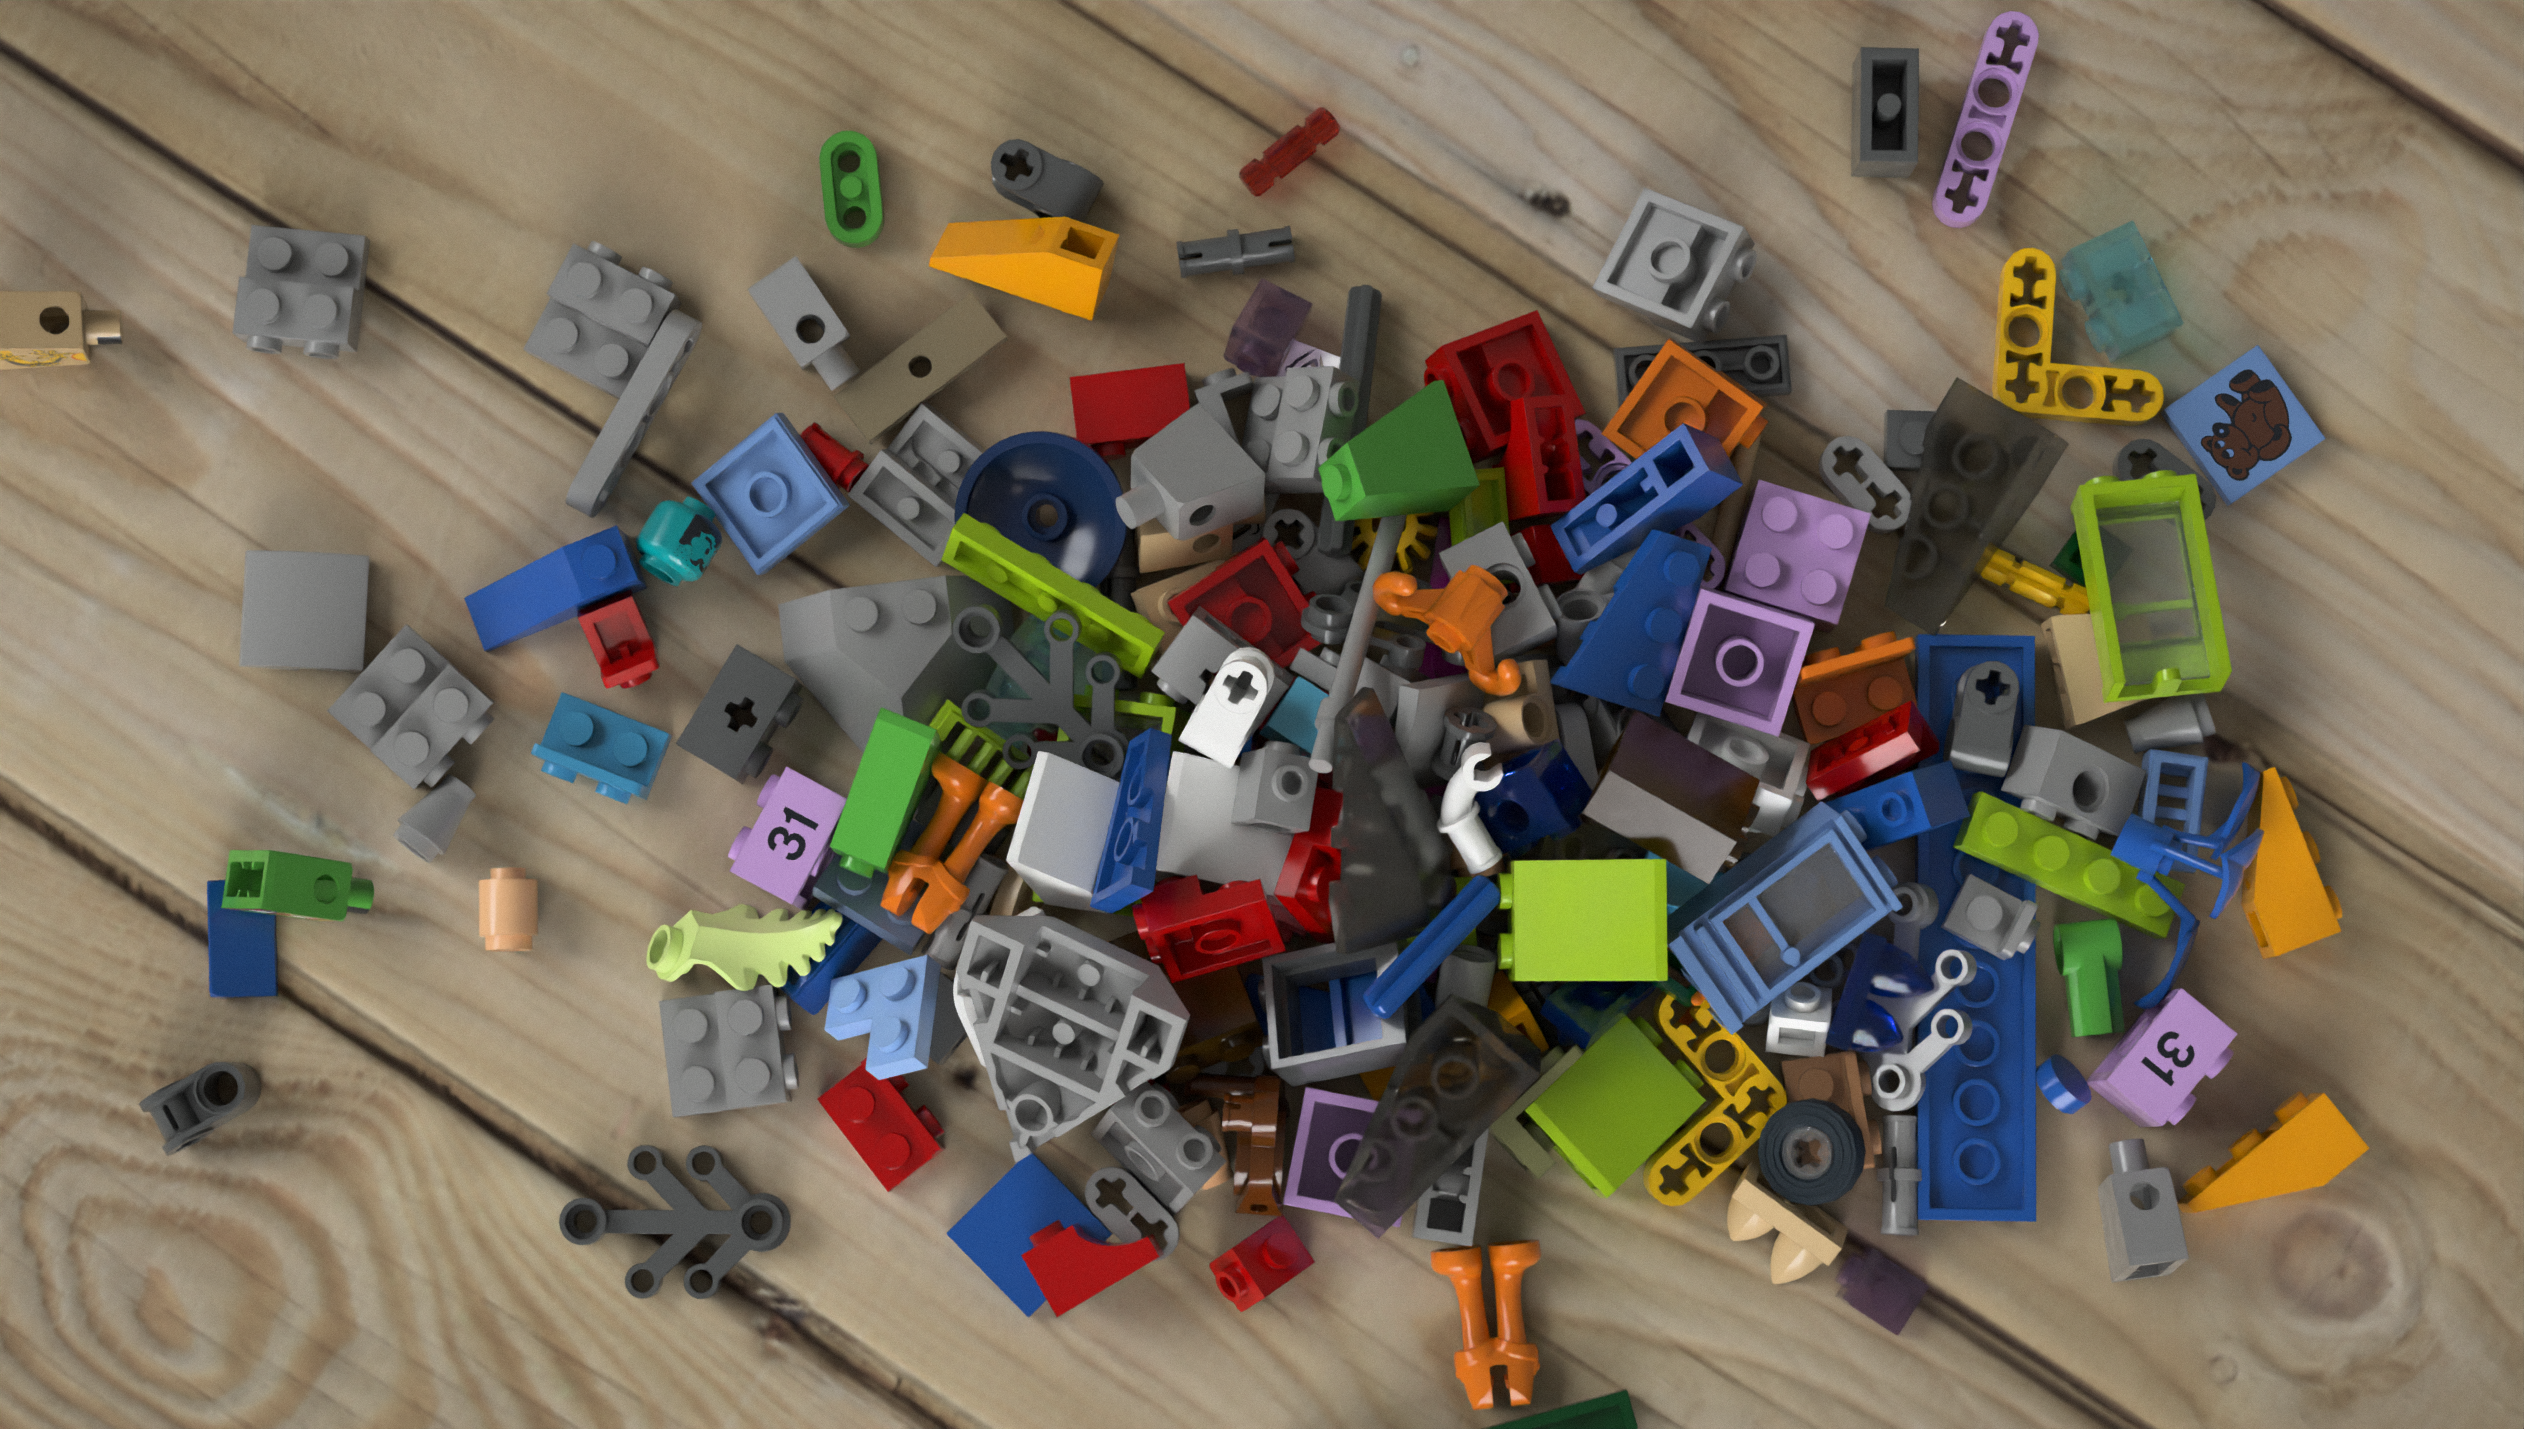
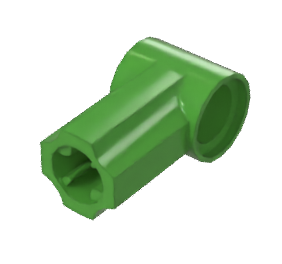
(2089, 960)

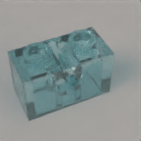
(2119, 262)

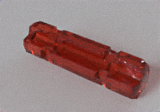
(1289, 151)

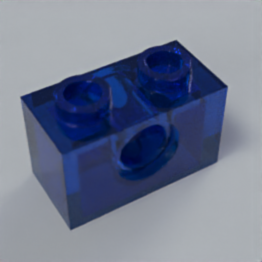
(1535, 798)

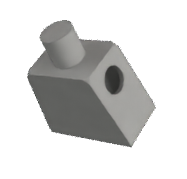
(788, 300)
(1192, 479)
(2137, 1239)

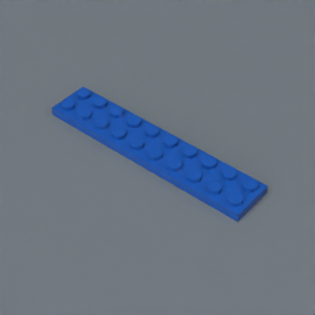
(1981, 1094)

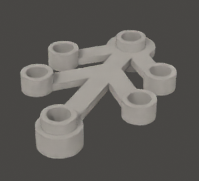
(1910, 1011)

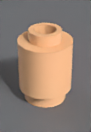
(508, 910)

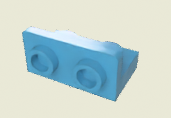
(602, 747)

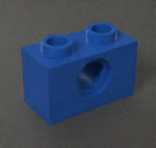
(1905, 805)

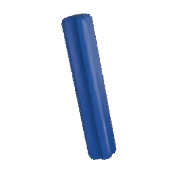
(1432, 946)

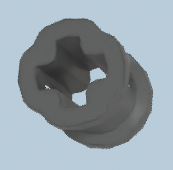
(1464, 728)

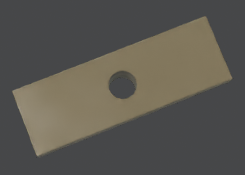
(948, 343)

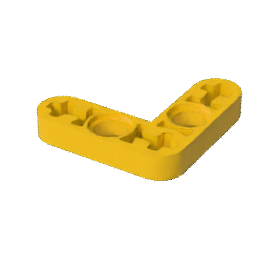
(2050, 377)
(1731, 1090)

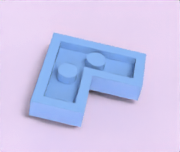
(893, 1006)

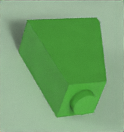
(1402, 462)
(885, 793)

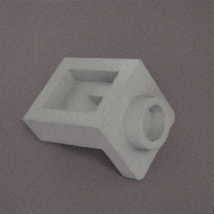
(1992, 919)

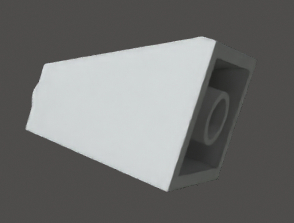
(1200, 835)

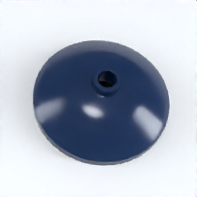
(1053, 469)

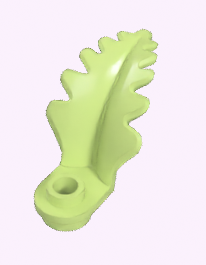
(742, 944)

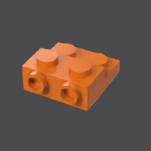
(1687, 391)

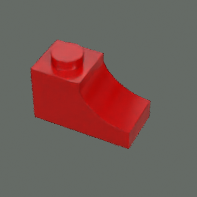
(1542, 459)
(1077, 1266)

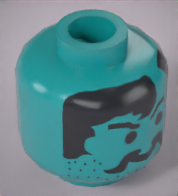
(679, 541)

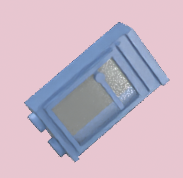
(1780, 914)

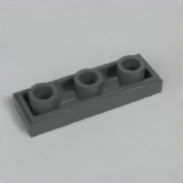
(1753, 362)

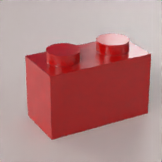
(1127, 406)

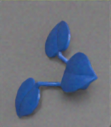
(2157, 849)

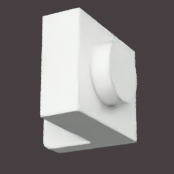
(1799, 1021)

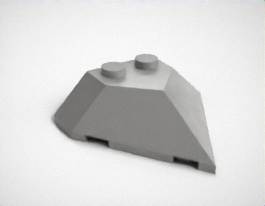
(890, 651)
(1064, 1021)

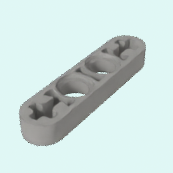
(633, 413)

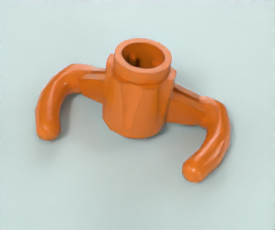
(1457, 620)

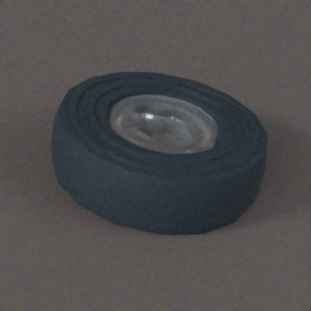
(1840, 1152)

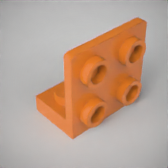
(1851, 689)

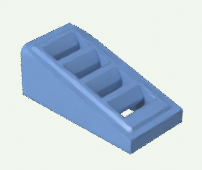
(2175, 764)

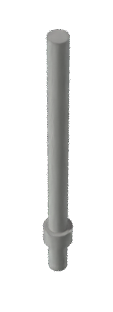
(1356, 643)

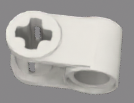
(1228, 712)

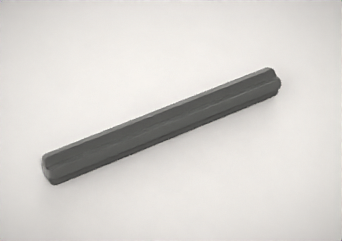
(1356, 360)

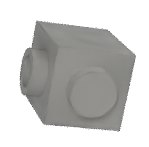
(1275, 789)

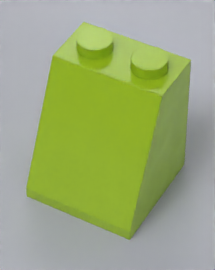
(1584, 920)
(1616, 1105)

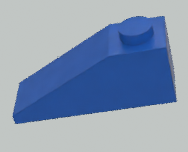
(1657, 491)
(555, 588)

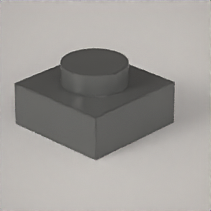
(1904, 438)

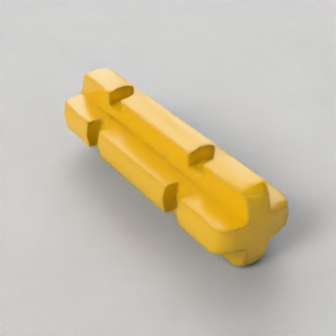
(2036, 584)

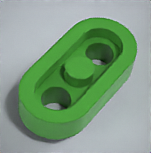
(851, 191)

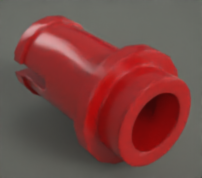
(838, 461)

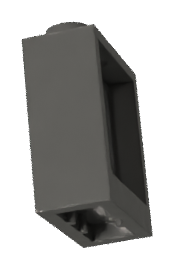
(1281, 1003)

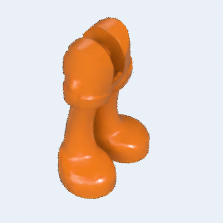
(923, 863)
(1510, 1347)

